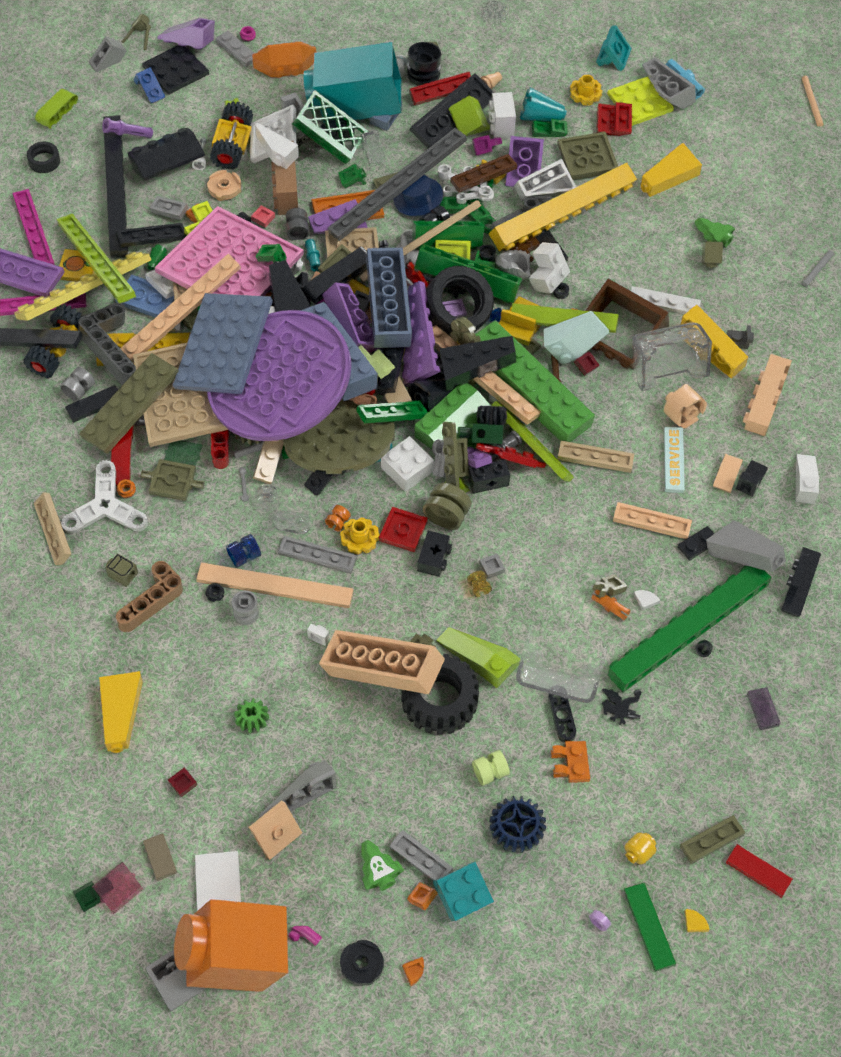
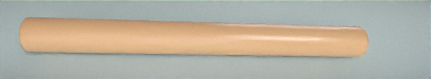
(812, 101)

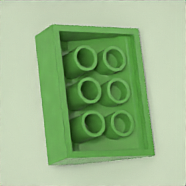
(457, 407)

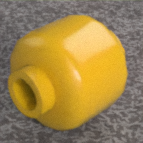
(640, 848)

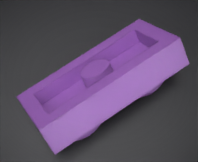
(478, 458)

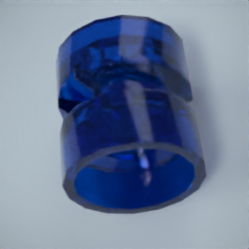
(237, 553)

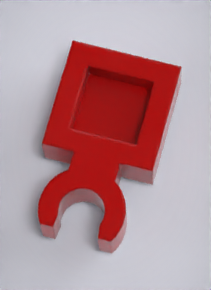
(414, 276)

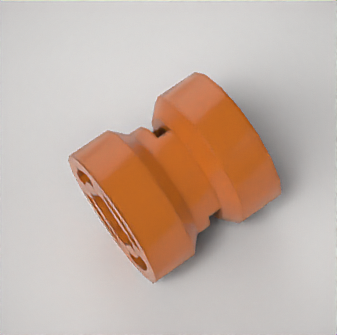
(338, 517)

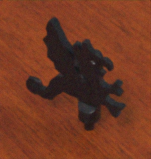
(620, 711)

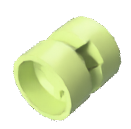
(488, 768)

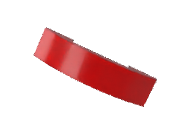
(122, 456)

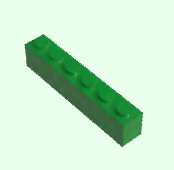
(434, 260)

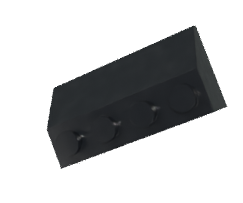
(165, 153)

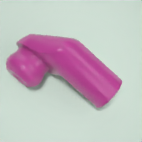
(304, 931)

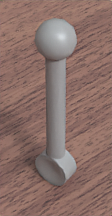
(244, 497)

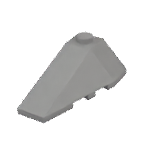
(311, 784)

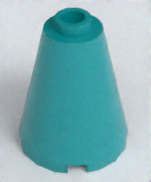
(541, 107)

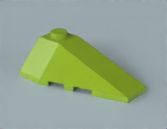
(485, 658)

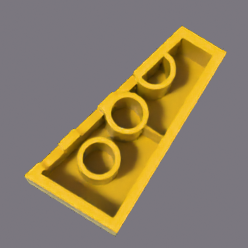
(724, 351)

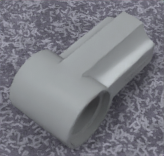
(439, 463)

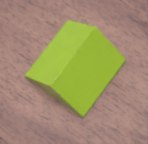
(469, 116)

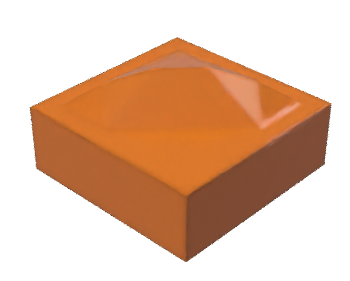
(422, 896)

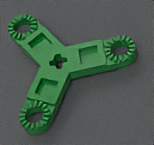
(479, 215)

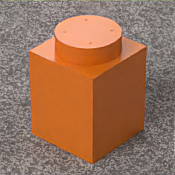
(233, 945)

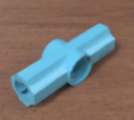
(688, 75)

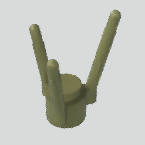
(140, 24)

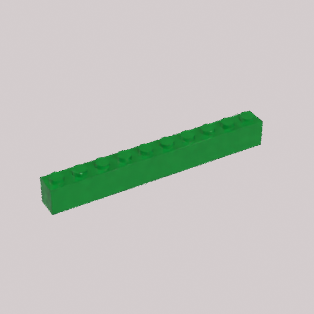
(687, 627)

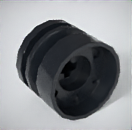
(423, 63)

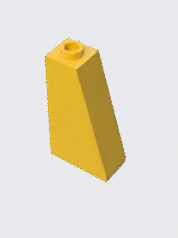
(671, 171)
(119, 706)

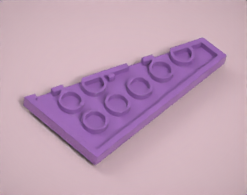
(420, 356)

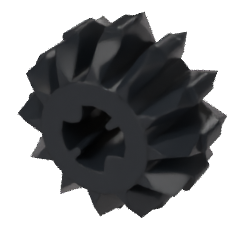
(491, 415)

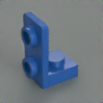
(150, 85)

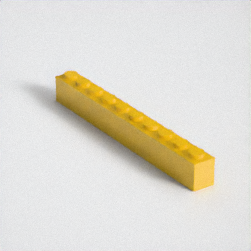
(562, 207)

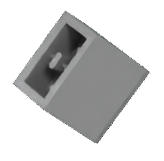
(171, 981)

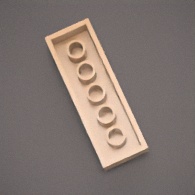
(382, 661)

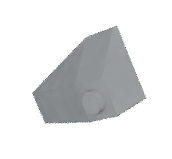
(670, 84)

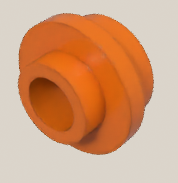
(123, 484)

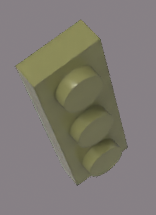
(712, 839)

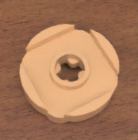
(221, 192)

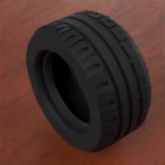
(470, 281)

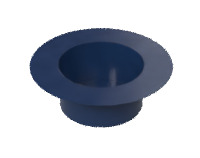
(419, 197)

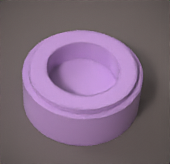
(600, 920)

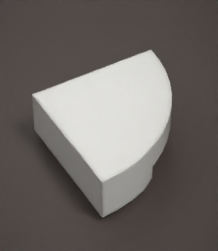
(646, 599)

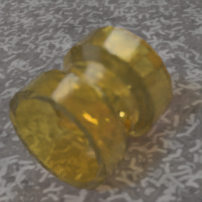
(479, 583)

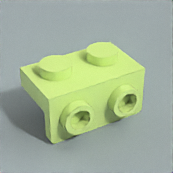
(378, 362)

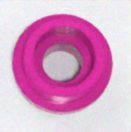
(247, 33)

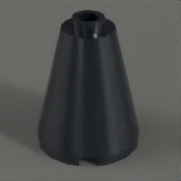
(429, 392)

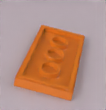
(325, 203)

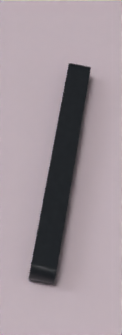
(115, 189)

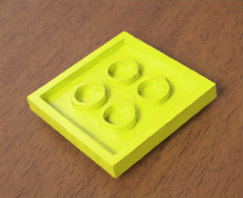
(644, 100)

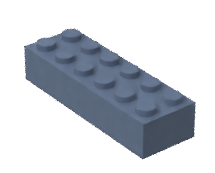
(388, 297)
(363, 375)

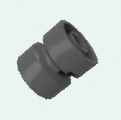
(297, 224)

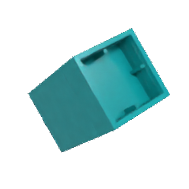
(357, 80)

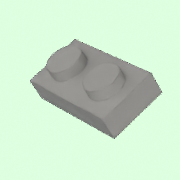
(168, 207)

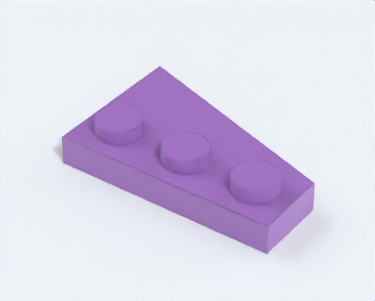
(322, 220)

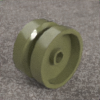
(447, 506)

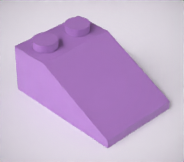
(528, 156)

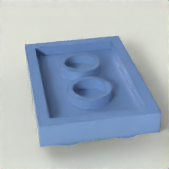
(147, 298)

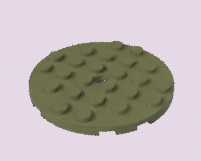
(352, 446)

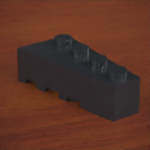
(475, 359)

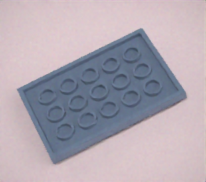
(223, 343)

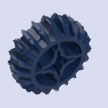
(525, 821)

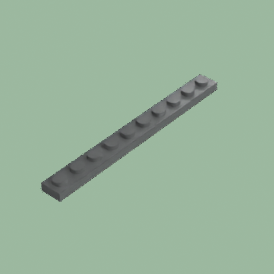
(397, 184)

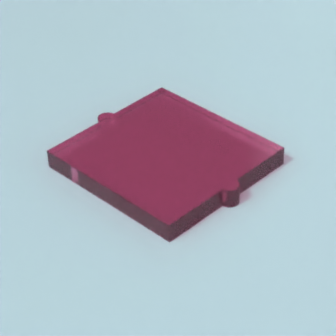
(117, 887)

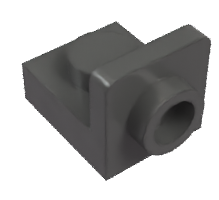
(741, 338)

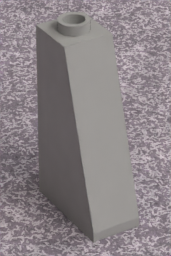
(746, 547)

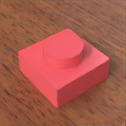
(263, 216)

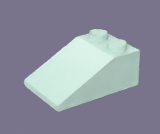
(574, 337)

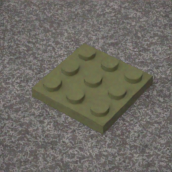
(587, 155)

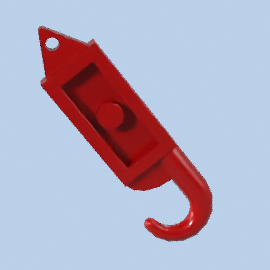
(510, 454)

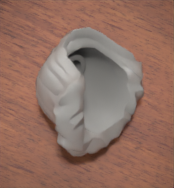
(514, 263)

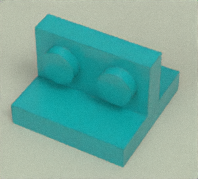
(614, 49)

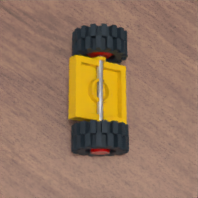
(231, 135)
(45, 360)

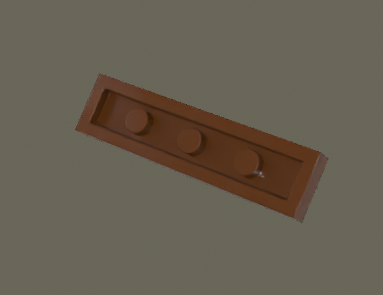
(483, 173)

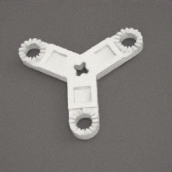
(93, 511)

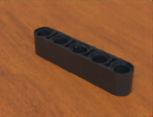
(340, 272)

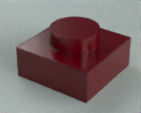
(586, 363)
(182, 782)

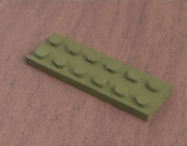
(129, 403)

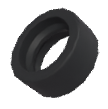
(43, 166)

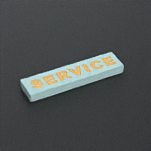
(674, 459)

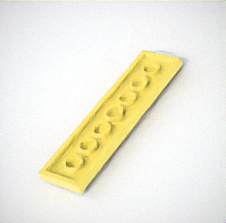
(74, 289)

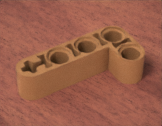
(131, 617)

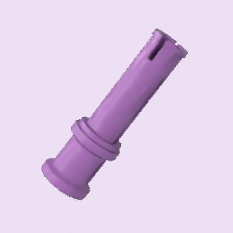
(120, 128)

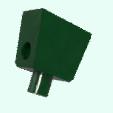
(486, 433)

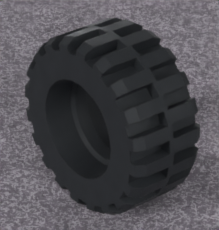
(449, 716)

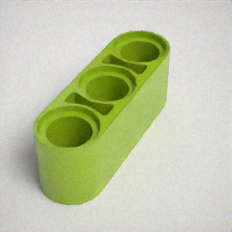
(55, 108)

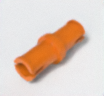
(611, 605)

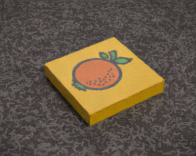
(74, 266)

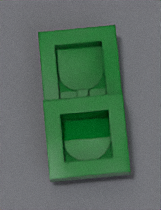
(555, 128)

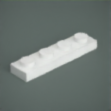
(667, 301)

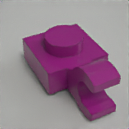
(484, 144)

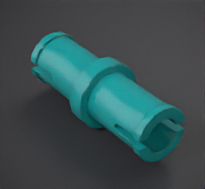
(312, 254)

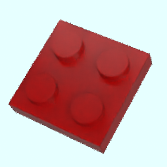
(403, 529)

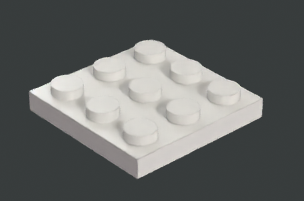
(280, 123)

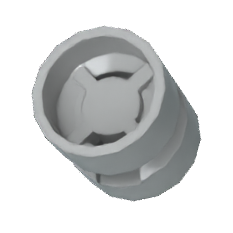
(77, 384)
(245, 607)

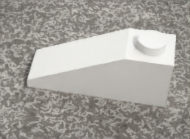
(280, 150)
(806, 479)

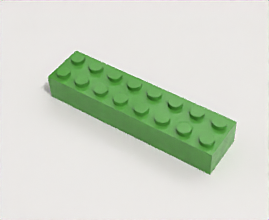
(560, 409)

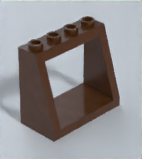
(634, 303)

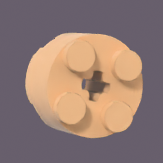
(684, 406)

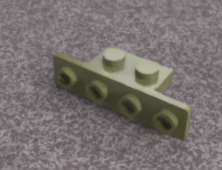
(455, 454)

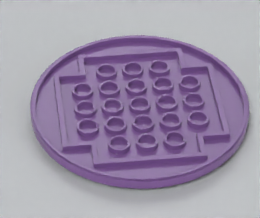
(292, 379)

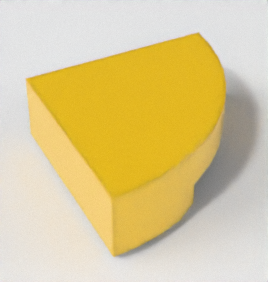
(695, 921)

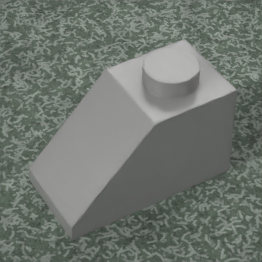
(107, 54)

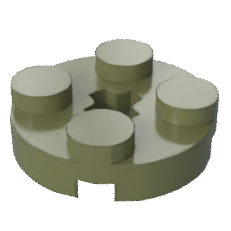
(463, 331)

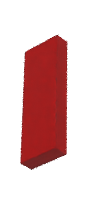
(759, 870)

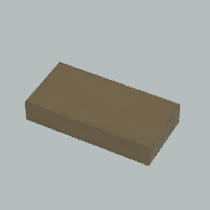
(160, 857)

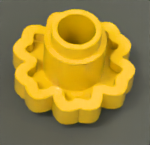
(585, 90)
(359, 536)

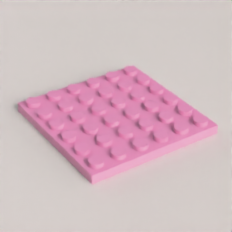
(215, 238)

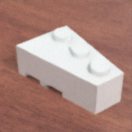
(548, 181)

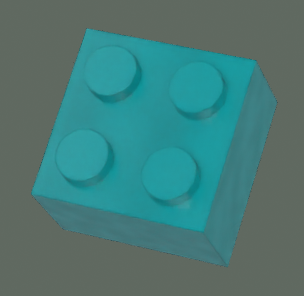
(463, 891)

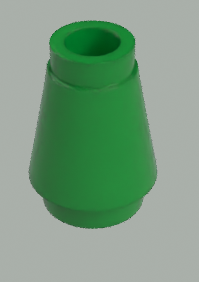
(157, 254)

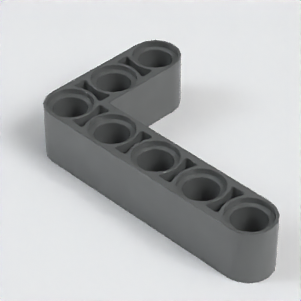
(95, 336)

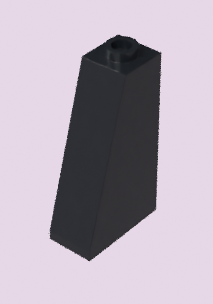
(285, 288)

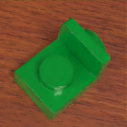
(352, 175)
(271, 252)

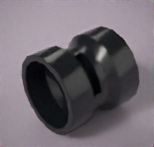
(487, 253)

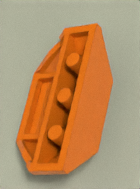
(284, 59)

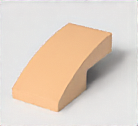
(727, 473)

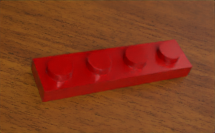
(437, 89)

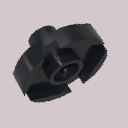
(357, 951)

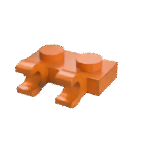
(576, 759)

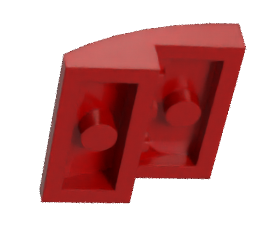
(614, 119)

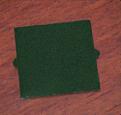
(183, 452)

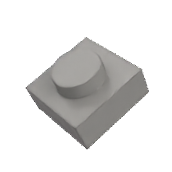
(492, 566)

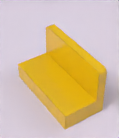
(518, 326)

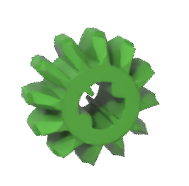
(251, 722)

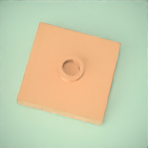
(275, 830)

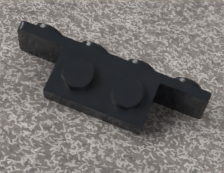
(800, 581)

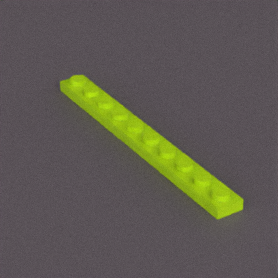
(96, 258)

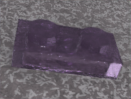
(763, 708)

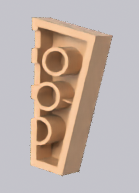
(766, 395)

